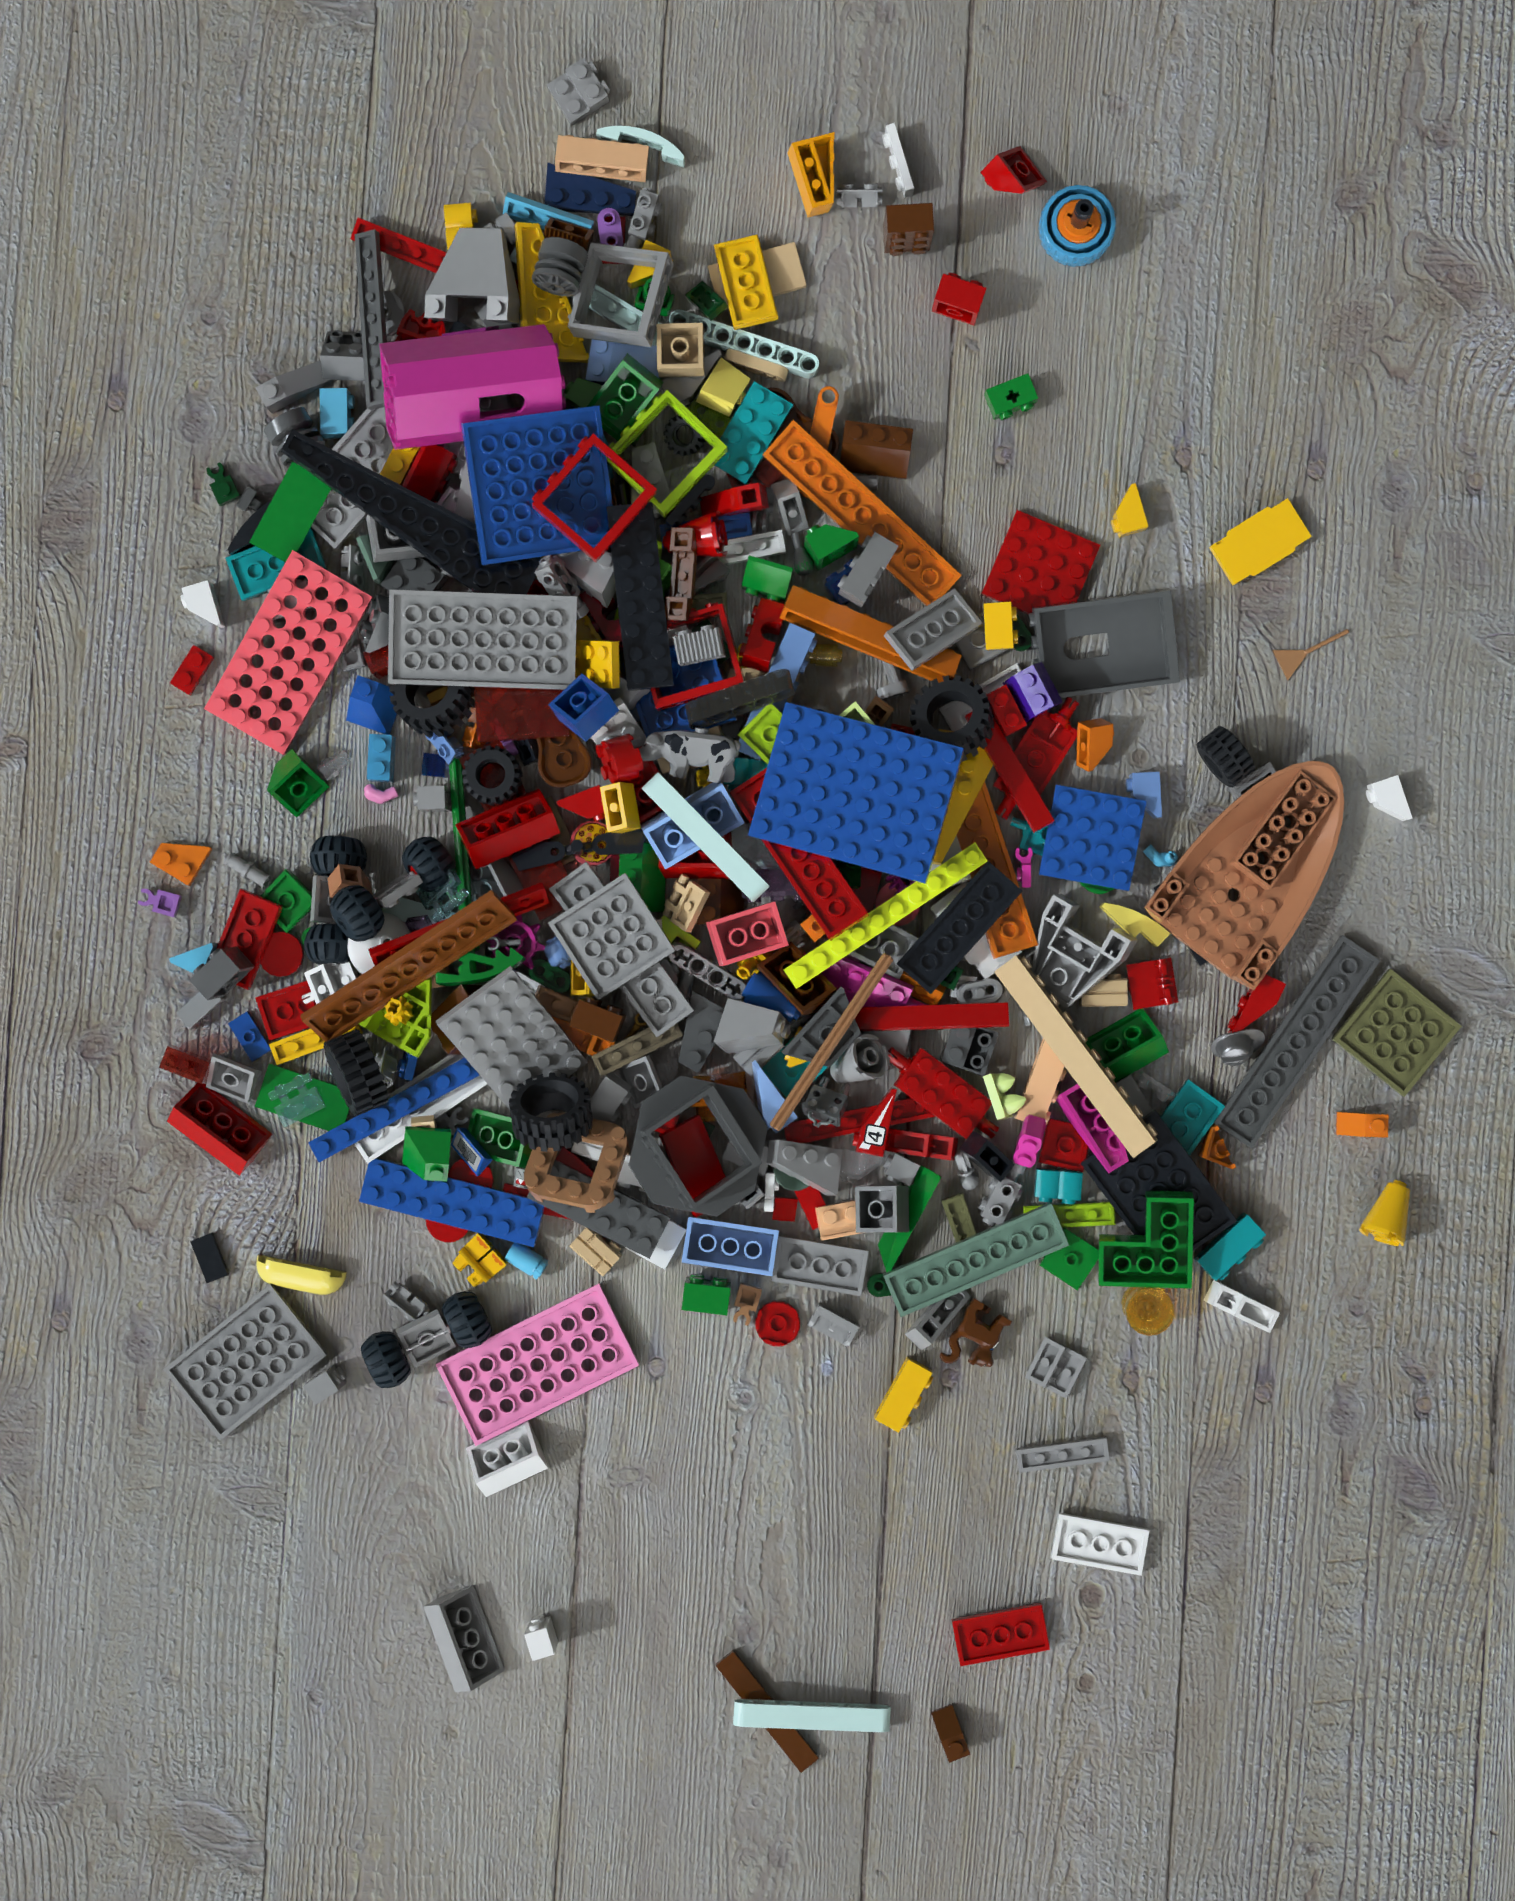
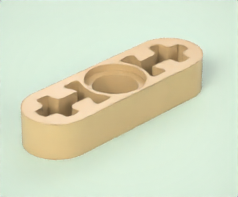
(756, 365)

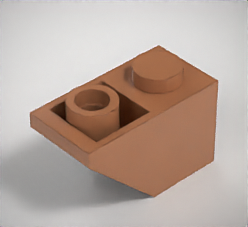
(345, 876)

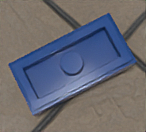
(250, 1036)

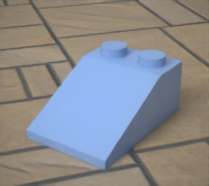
(607, 355)

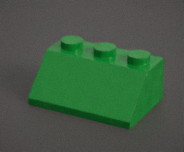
(829, 544)
(645, 876)
(1128, 1044)

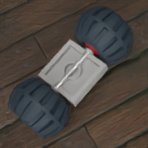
(360, 912)
(326, 941)
(425, 1339)

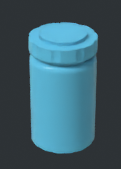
(526, 1260)

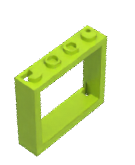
(643, 419)

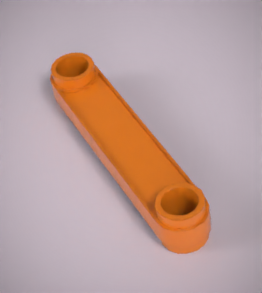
(823, 420)

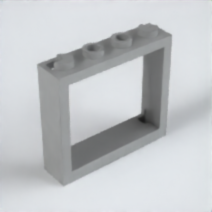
(600, 252)

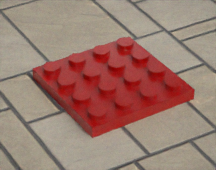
(1039, 565)

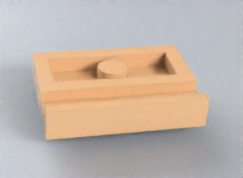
(836, 1220)

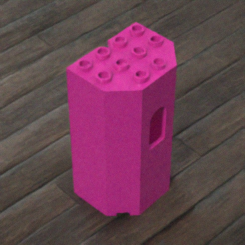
(439, 381)

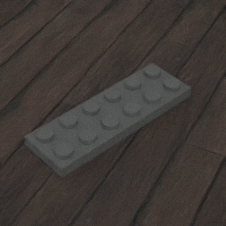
(622, 1221)

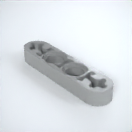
(705, 973)

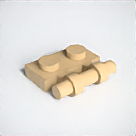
(690, 904)

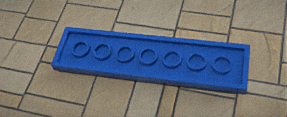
(453, 1203)

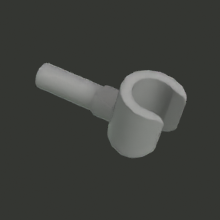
(500, 943)

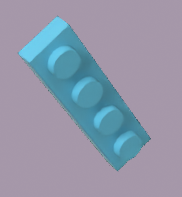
(531, 211)

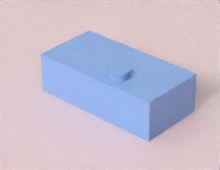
(730, 1246)

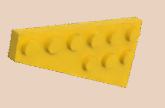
(539, 306)
(968, 783)

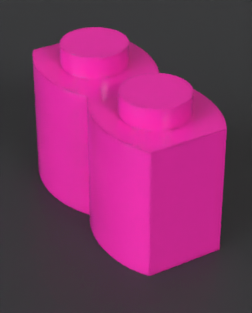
(1029, 1141)

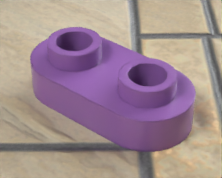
(611, 229)

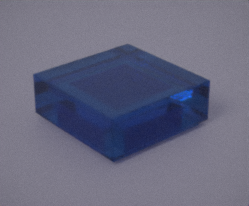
(433, 765)

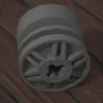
(559, 266)
(280, 428)

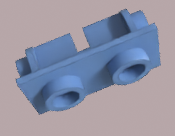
(447, 747)

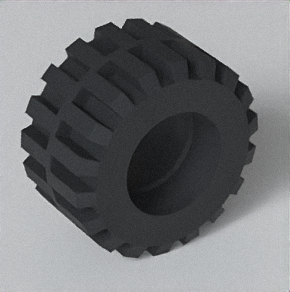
(1225, 756)
(483, 758)

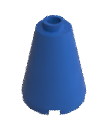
(763, 993)

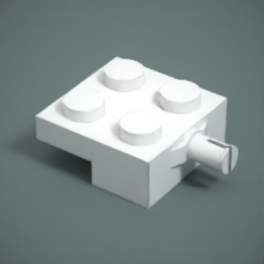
(327, 980)

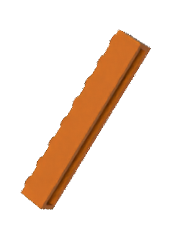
(858, 632)

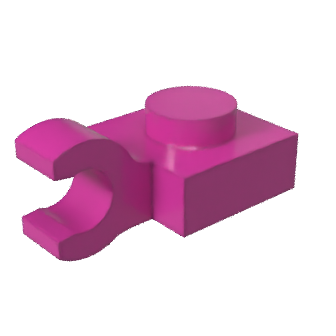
(1024, 872)

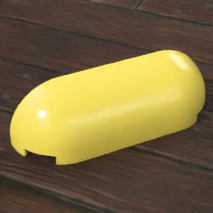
(299, 1275)

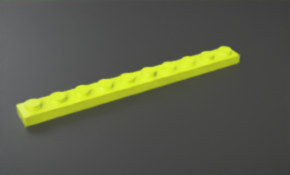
(885, 915)

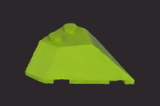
(417, 1032)

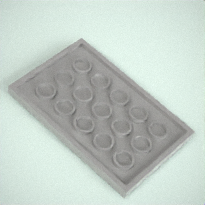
(509, 1035)
(245, 1361)

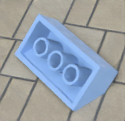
(673, 843)

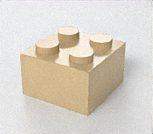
(680, 350)

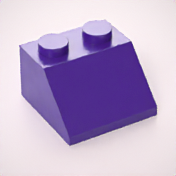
(1033, 691)

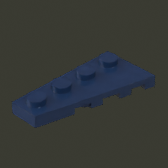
(586, 193)

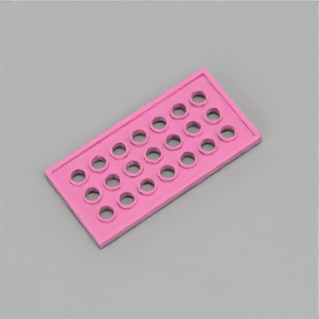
(543, 1400)

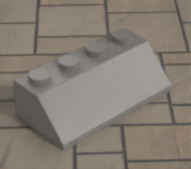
(464, 1639)

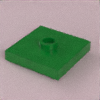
(293, 896)
(1072, 1262)

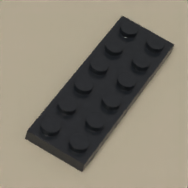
(959, 927)

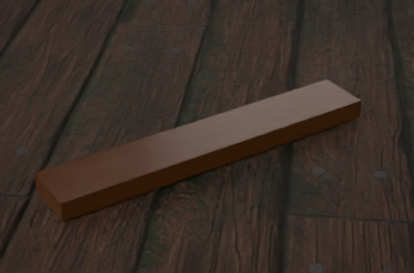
(750, 1688)

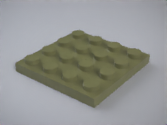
(1396, 1032)

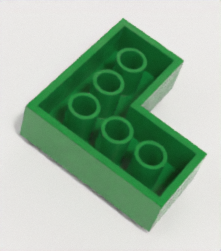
(1161, 1255)

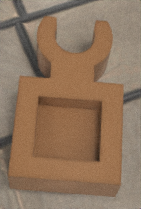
(746, 1299)

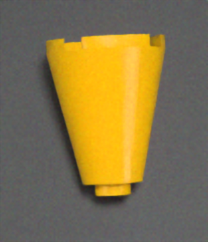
(1389, 1215)

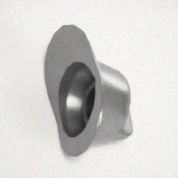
(1237, 1046)

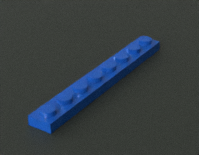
(395, 1109)

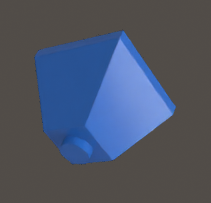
(371, 706)

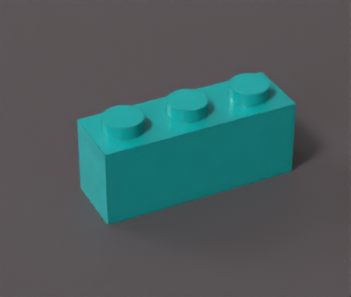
(1230, 1247)

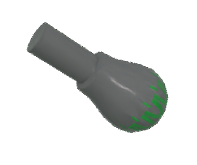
(802, 562)

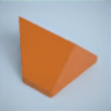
(1215, 1149)

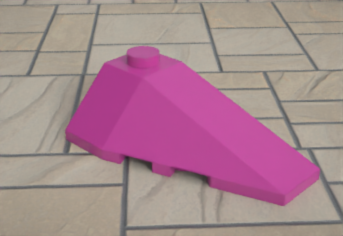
(1092, 1128)

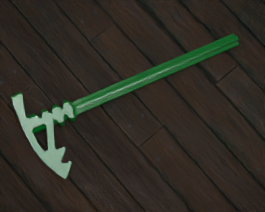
(468, 969)

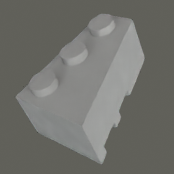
(867, 569)

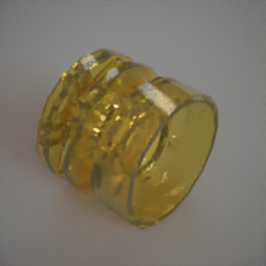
(1149, 1321)

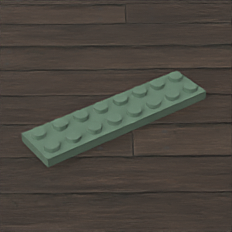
(975, 1259)

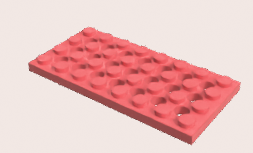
(264, 625)

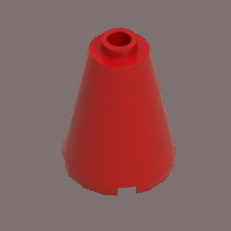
(709, 532)

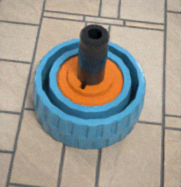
(1077, 225)

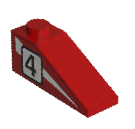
(875, 1129)

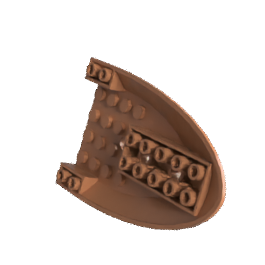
(1273, 896)

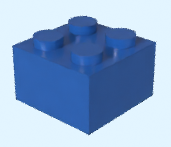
(583, 707)

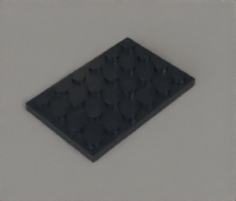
(1161, 1168)

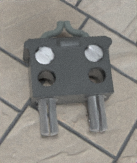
(826, 1104)

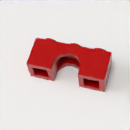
(759, 651)

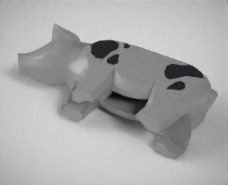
(694, 749)

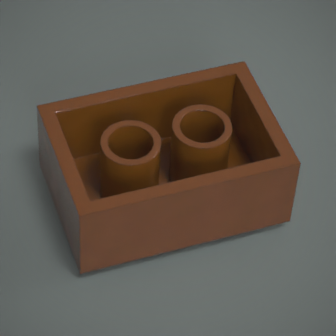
(908, 228)
(598, 1019)

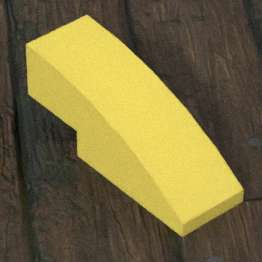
(1135, 923)

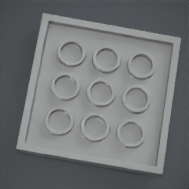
(611, 936)

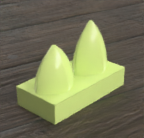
(1003, 1104)

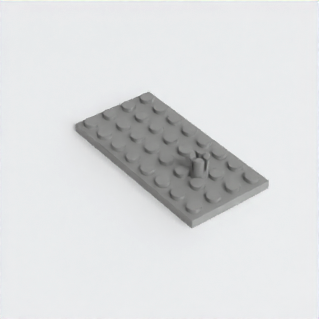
(481, 639)

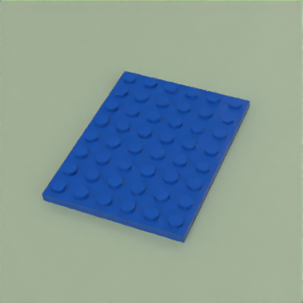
(856, 792)

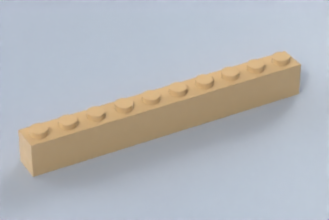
(1076, 1056)

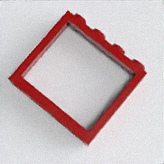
(557, 478)
(683, 697)

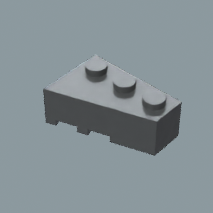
(700, 1032)

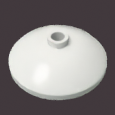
(358, 951)

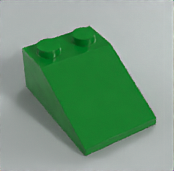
(625, 395)
(497, 1138)

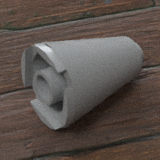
(861, 1061)

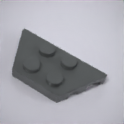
(815, 1032)

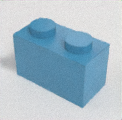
(381, 758)

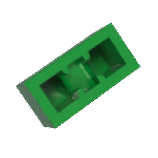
(1018, 387)

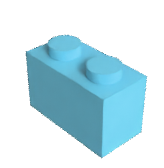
(335, 412)

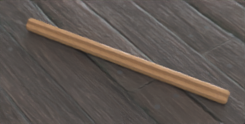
(831, 1041)

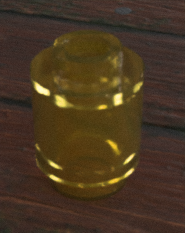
(826, 655)

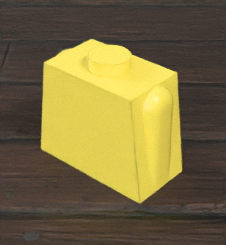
(724, 388)

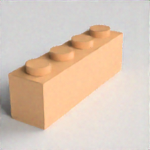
(601, 158)
(1042, 1084)

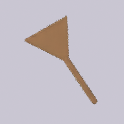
(1291, 659)

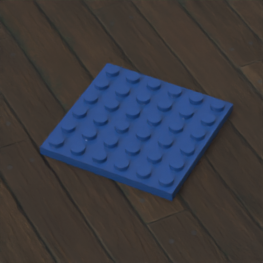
(513, 460)

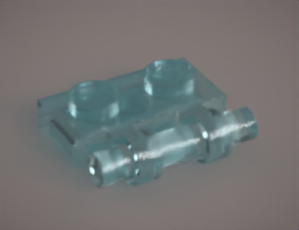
(434, 899)
(299, 1106)

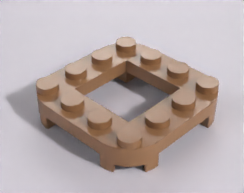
(576, 1193)

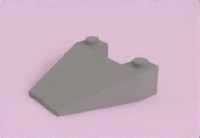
(475, 268)
(1070, 959)

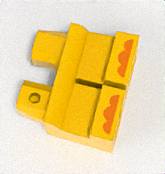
(482, 1269)

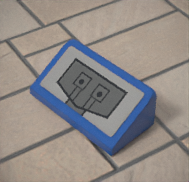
(470, 1151)

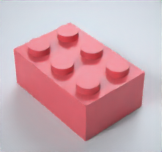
(747, 933)

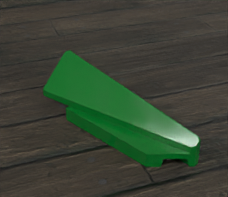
(920, 1192)

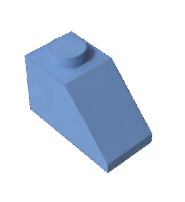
(1146, 787)

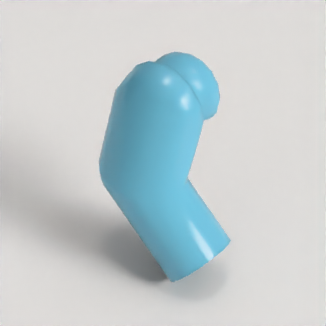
(1160, 859)

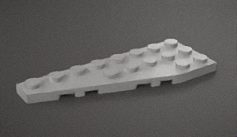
(368, 445)

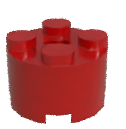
(620, 759)

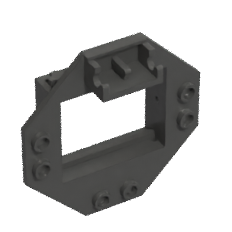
(737, 1119)

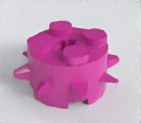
(528, 939)

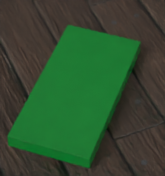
(290, 513)
(328, 1118)

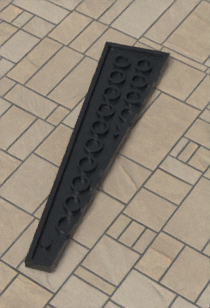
(422, 524)

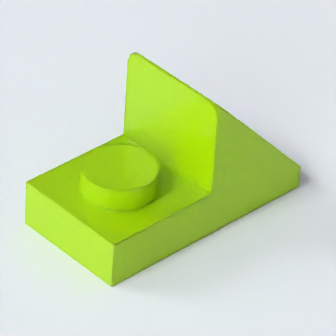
(672, 931)

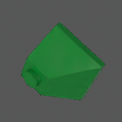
(295, 783)
(427, 1152)

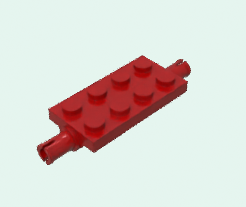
(1041, 751)
(942, 1093)

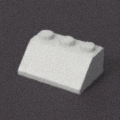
(506, 1459)

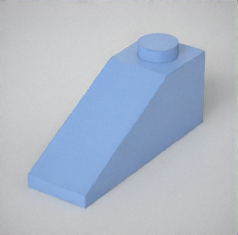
(768, 1097)

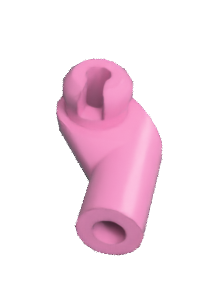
(378, 796)

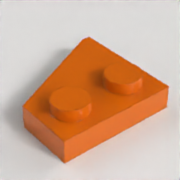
(181, 860)

